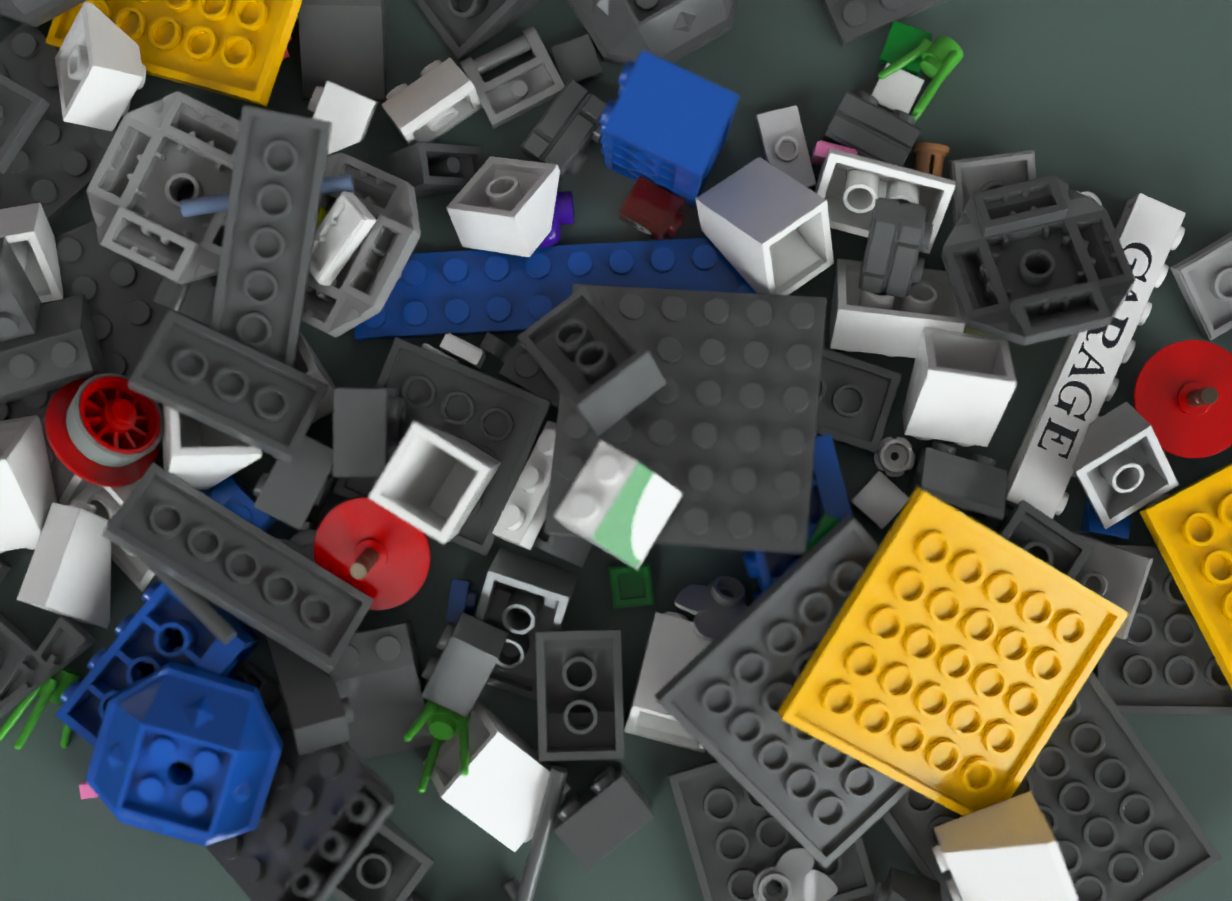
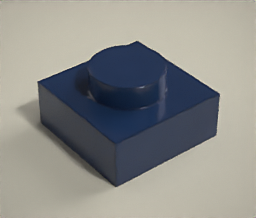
(461, 599)

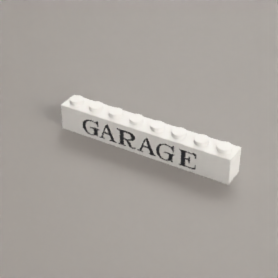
(1090, 362)

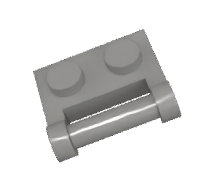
(518, 88)

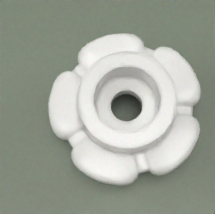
(905, 459)

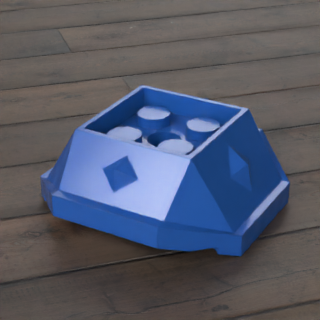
(195, 720)

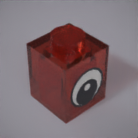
(652, 210)

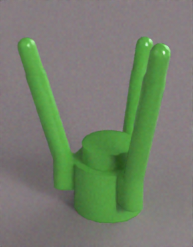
(937, 63)
(49, 691)
(442, 726)

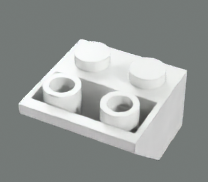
(346, 109)

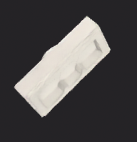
(786, 144)
(339, 237)

